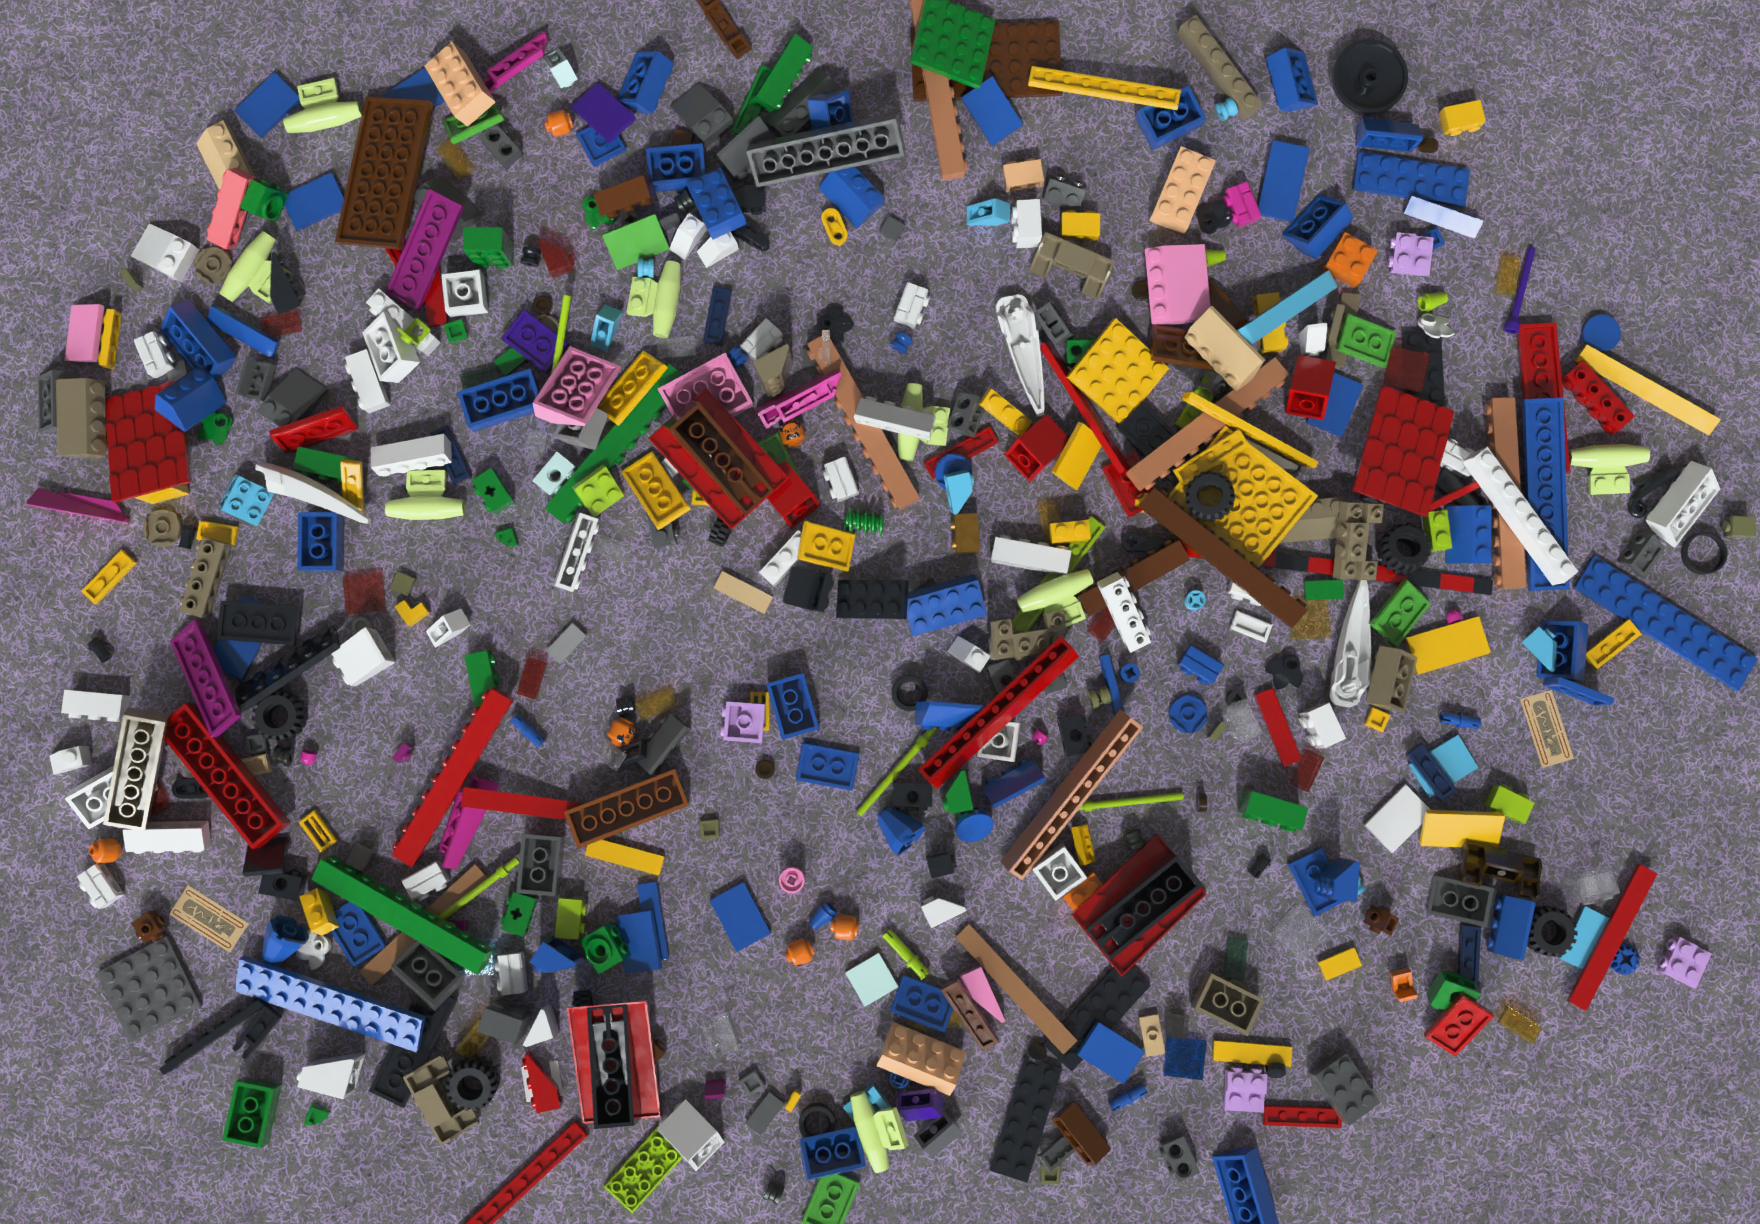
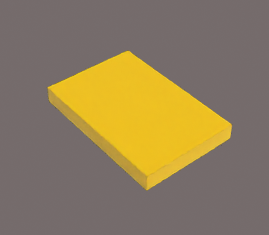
(1077, 456)
(826, 546)

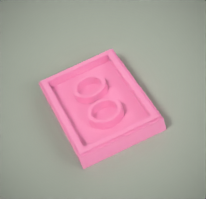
(84, 333)

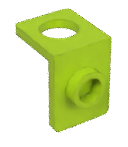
(408, 336)

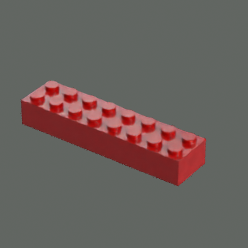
(224, 777)

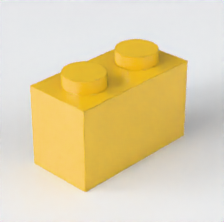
(1462, 117)
(1080, 225)
(1069, 532)
(319, 911)

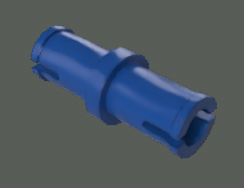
(1460, 720)
(528, 730)
(1127, 1097)

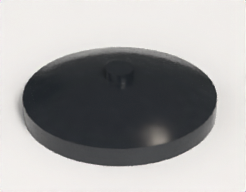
(1369, 77)

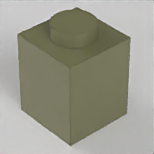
(1739, 527)

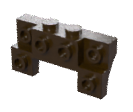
(1500, 864)

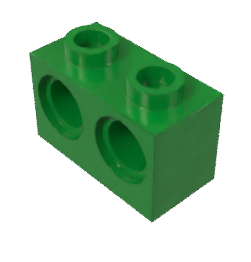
(1076, 342)

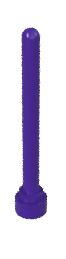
(1512, 325)

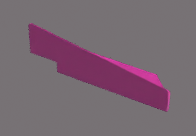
(516, 62)
(799, 399)
(77, 505)
(463, 825)

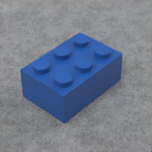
(1166, 125)
(675, 166)
(716, 203)
(320, 542)
(793, 706)

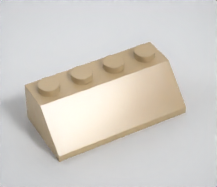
(222, 151)
(1224, 349)

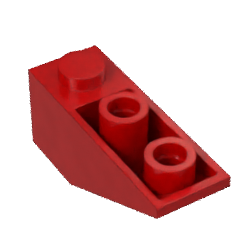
(544, 1088)

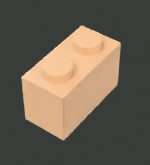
(1022, 175)

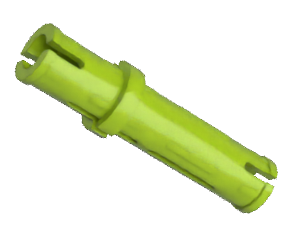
(906, 954)

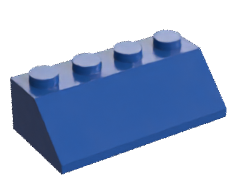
(196, 340)
(1245, 1187)

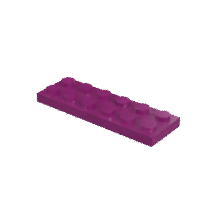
(424, 249)
(205, 678)

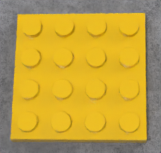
(1117, 372)

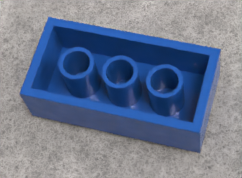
(499, 400)
(945, 605)

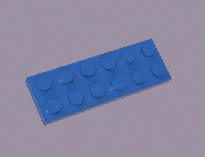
(1409, 177)

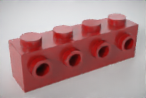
(1596, 397)

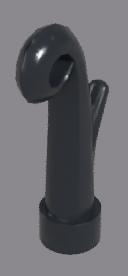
(1649, 484)

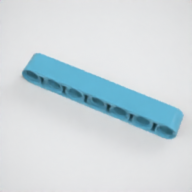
(1288, 307)

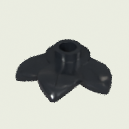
(1214, 213)
(837, 323)
(1283, 674)

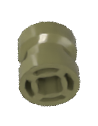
(1099, 696)

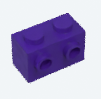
(920, 1105)

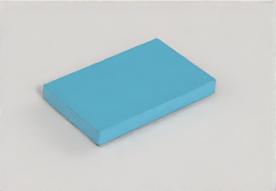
(1453, 760)
(1589, 928)

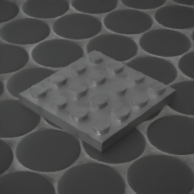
(149, 989)

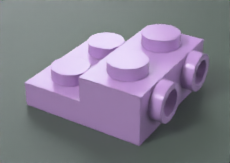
(1410, 254)
(743, 722)
(1684, 961)
(1245, 1089)

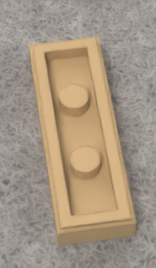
(743, 592)

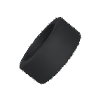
(908, 678)
(812, 1108)

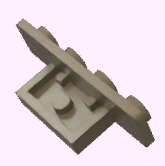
(1348, 304)

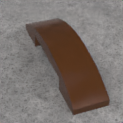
(724, 27)
(1225, 306)

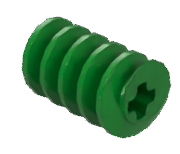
(864, 521)

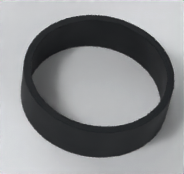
(1723, 553)

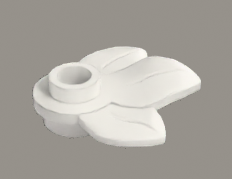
(1435, 325)
(312, 952)

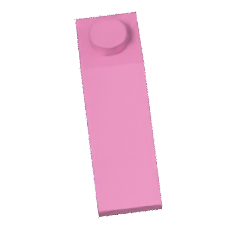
(979, 990)

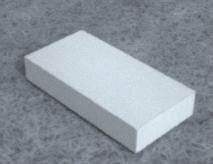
(1251, 626)

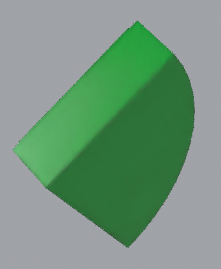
(507, 536)
(316, 1115)

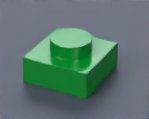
(456, 331)

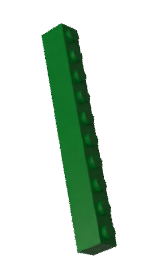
(613, 447)
(403, 914)

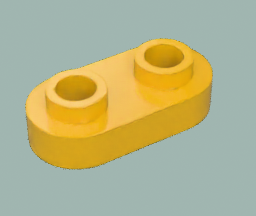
(834, 227)

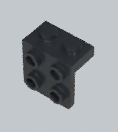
(808, 589)

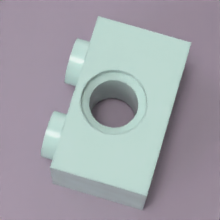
(555, 464)

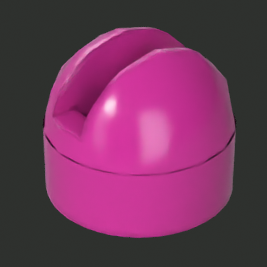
(1453, 616)
(1040, 735)
(308, 757)

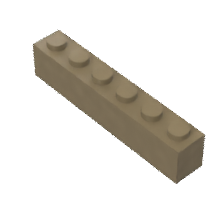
(1219, 67)

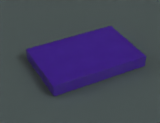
(603, 113)
(533, 340)

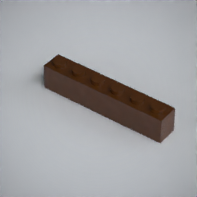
(1138, 573)

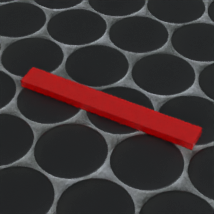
(1085, 408)
(1611, 937)
(530, 1175)

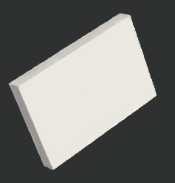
(1397, 818)

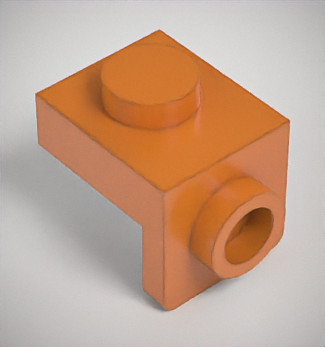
(1403, 985)

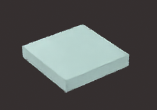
(871, 979)

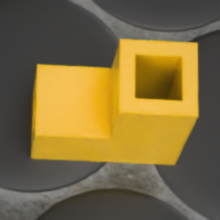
(412, 615)

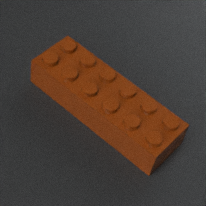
(626, 808)

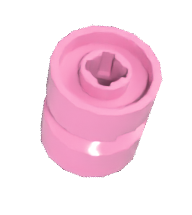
(792, 879)

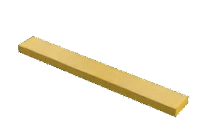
(1104, 87)
(1648, 389)
(1249, 430)

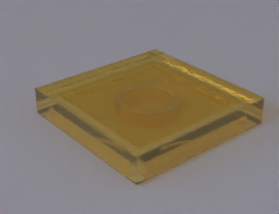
(1314, 623)

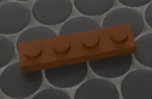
(969, 1014)

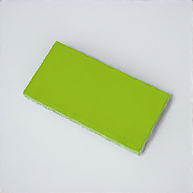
(643, 1171)

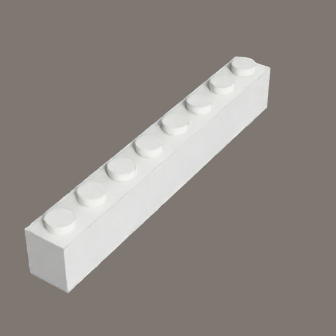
(1520, 516)

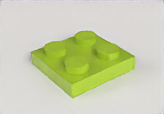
(598, 491)

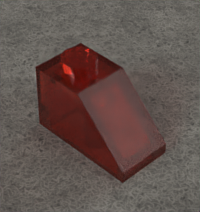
(556, 259)

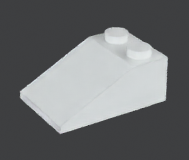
(165, 252)
(389, 353)

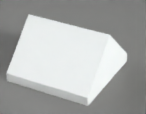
(1003, 744)
(544, 1027)

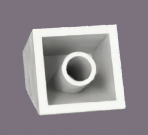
(362, 657)
(332, 1076)
(690, 1134)

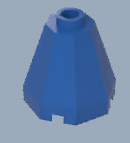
(899, 829)
(282, 939)

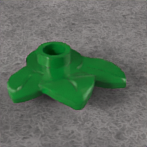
(592, 214)
(212, 428)

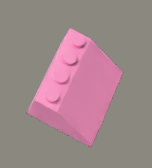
(1177, 283)
(718, 378)
(575, 388)

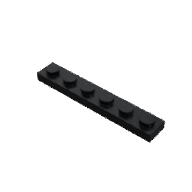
(207, 1039)

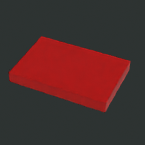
(1123, 487)
(1458, 1024)

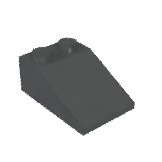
(703, 115)
(292, 399)
(1461, 901)

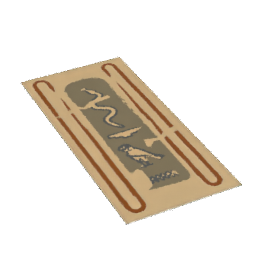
(1547, 728)
(208, 918)

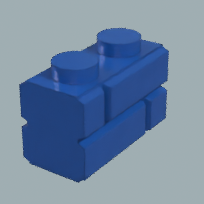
(1200, 664)

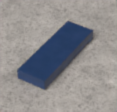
(717, 315)
(457, 469)
(1430, 771)
(1469, 952)

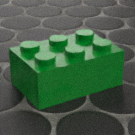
(488, 247)
(1272, 811)
(251, 1112)

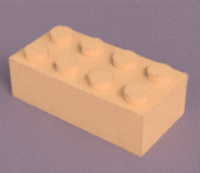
(459, 84)
(1182, 190)
(921, 1058)

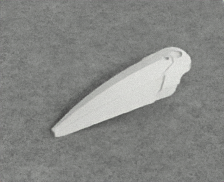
(1022, 338)
(298, 486)
(1353, 653)

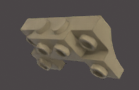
(1075, 260)
(1353, 538)
(1022, 644)
(435, 1104)

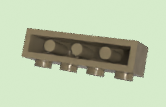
(205, 577)

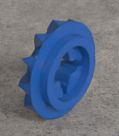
(1633, 960)

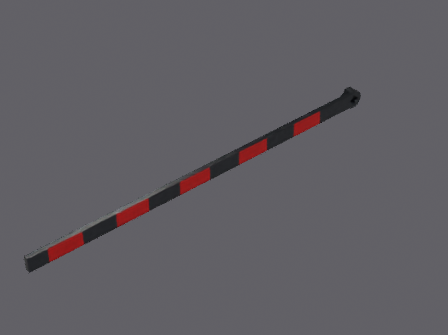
(1326, 567)

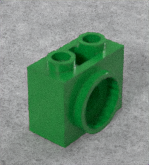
(264, 199)
(615, 947)
(1441, 991)

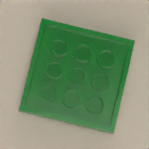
(952, 41)

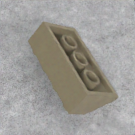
(774, 370)
(81, 418)
(1317, 522)

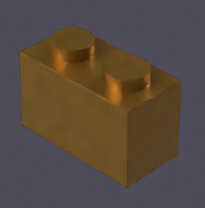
(966, 533)

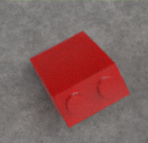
(1310, 387)
(1037, 447)
(793, 498)

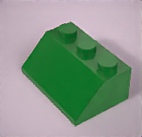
(957, 795)

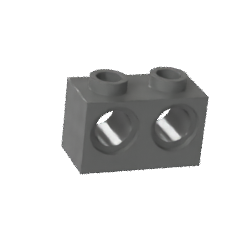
(499, 146)
(1054, 324)
(966, 415)
(1182, 1155)

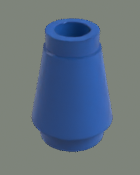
(822, 915)

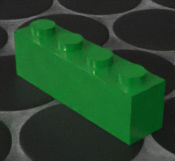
(782, 73)

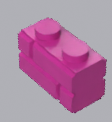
(1242, 205)

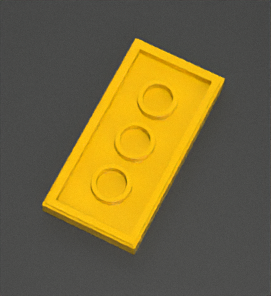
(631, 387)
(655, 490)
(1448, 645)
(1452, 828)

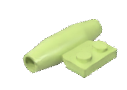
(321, 108)
(251, 270)
(657, 298)
(908, 444)
(1608, 465)
(425, 498)
(1058, 596)
(877, 1130)

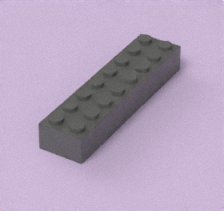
(826, 149)

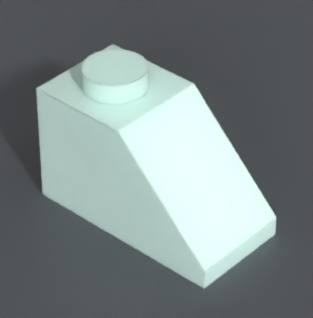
(560, 68)

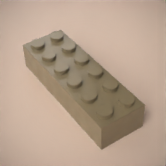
(136, 769)

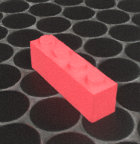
(227, 214)

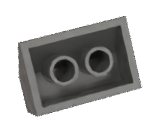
(734, 158)
(441, 185)
(47, 399)
(663, 743)

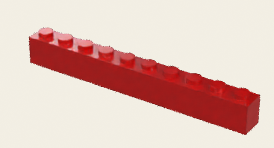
(998, 712)
(453, 776)

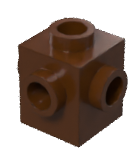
(1380, 920)
(150, 926)

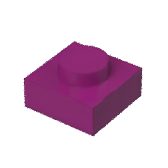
(404, 753)

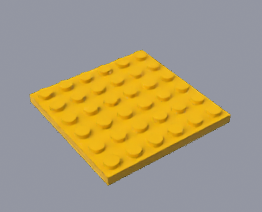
(1264, 505)

